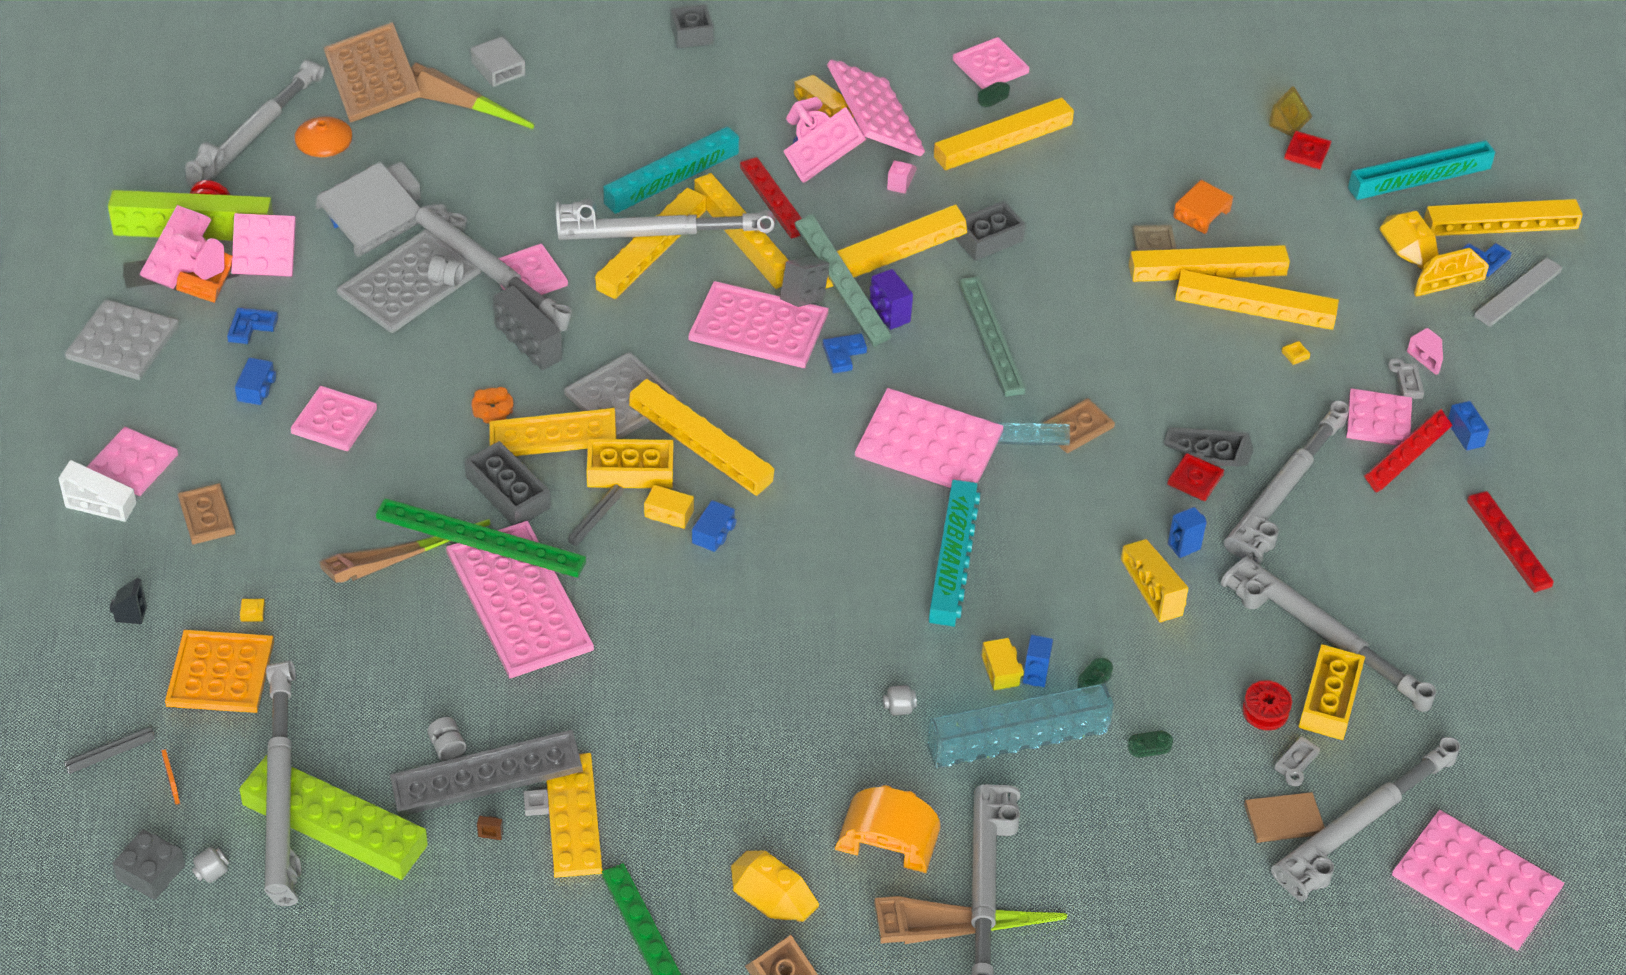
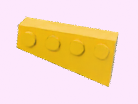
(814, 87)
(1155, 579)

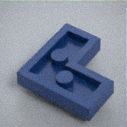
(1494, 256)
(248, 320)
(841, 348)

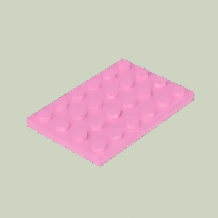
(875, 107)
(758, 324)
(928, 440)
(1478, 879)

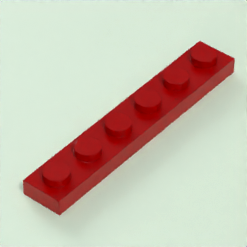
(771, 195)
(1408, 450)
(1510, 541)

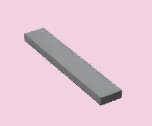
(1518, 292)

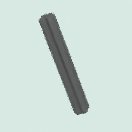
(595, 515)
(109, 750)

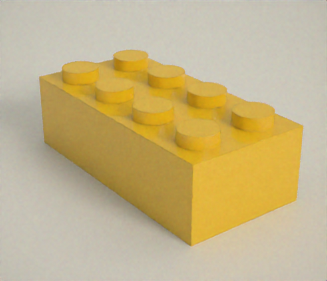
(630, 463)
(1332, 692)

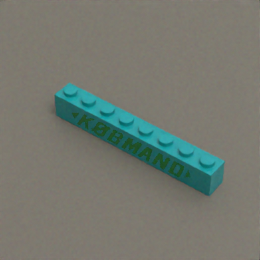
(671, 170)
(1421, 170)
(953, 553)

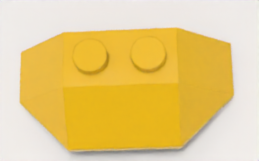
(1410, 237)
(1451, 271)
(772, 887)

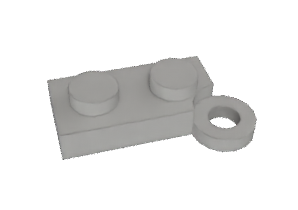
(1408, 378)
(1296, 760)

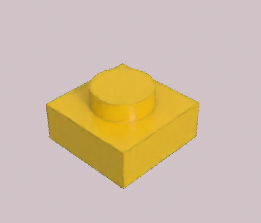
(252, 610)

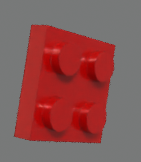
(1308, 150)
(1195, 477)

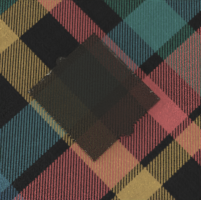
(132, 276)

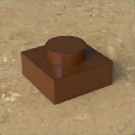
(490, 827)

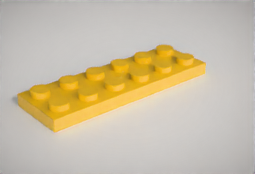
(553, 431)
(574, 822)

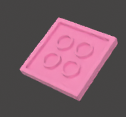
(990, 63)
(263, 245)
(536, 269)
(1378, 417)
(334, 418)
(133, 459)

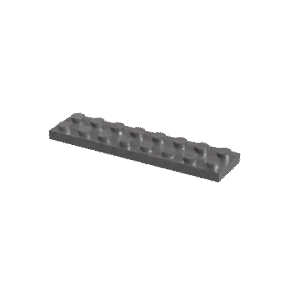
(485, 773)

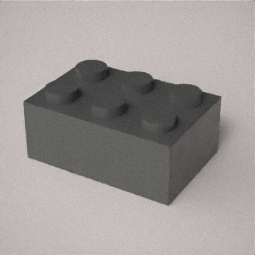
(992, 231)

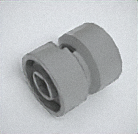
(448, 271)
(446, 738)

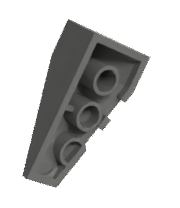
(1213, 446)

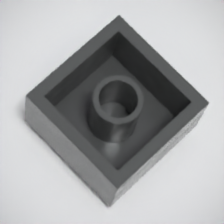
(691, 26)
(804, 281)
(148, 864)

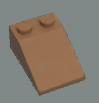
(782, 959)

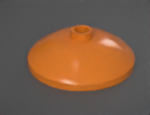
(323, 136)

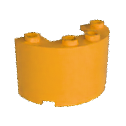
(892, 822)

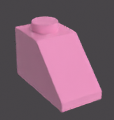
(900, 176)
(1427, 349)

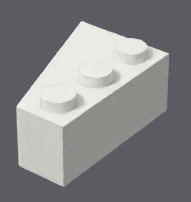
(95, 493)

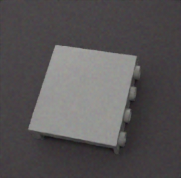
(370, 208)

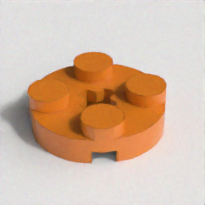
(484, 398)

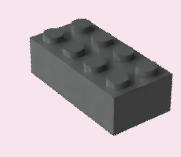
(527, 328)
(507, 484)

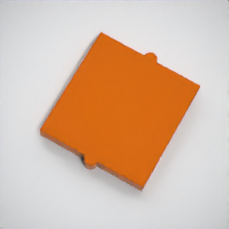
(170, 777)

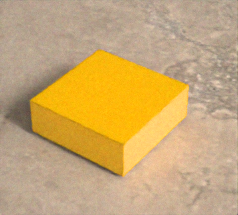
(1296, 352)

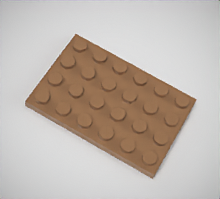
(371, 72)

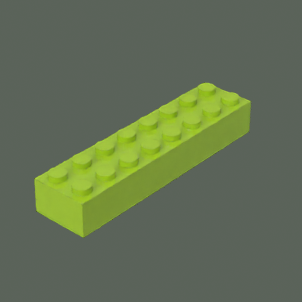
(149, 212)
(343, 821)

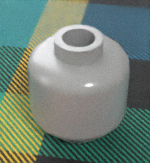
(900, 700)
(210, 864)

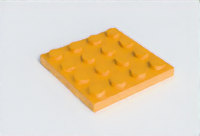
(219, 671)

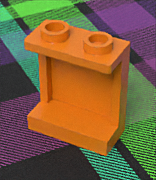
(1202, 206)
(201, 288)

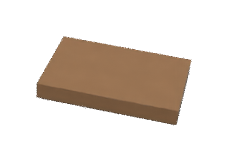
(1085, 423)
(206, 513)
(1284, 817)

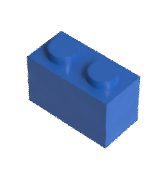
(255, 381)
(1468, 425)
(713, 526)
(1187, 532)
(1037, 661)

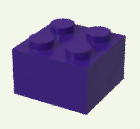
(891, 299)

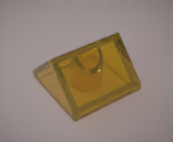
(1289, 113)

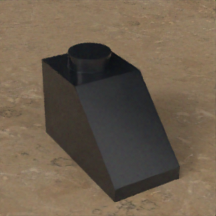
(129, 603)

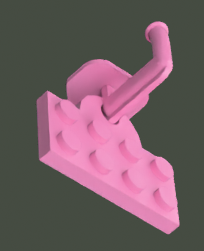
(823, 140)
(184, 250)

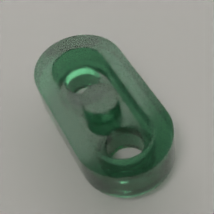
(993, 94)
(1092, 676)
(1151, 744)

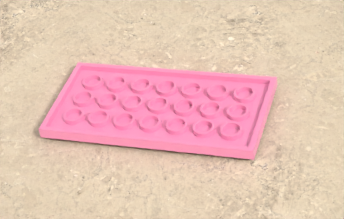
(520, 607)

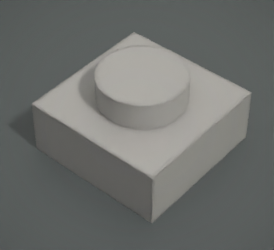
(536, 802)

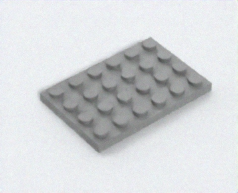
(398, 284)

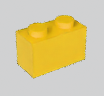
(669, 506)
(1001, 663)

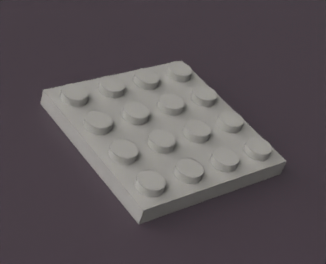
(122, 339)
(611, 388)

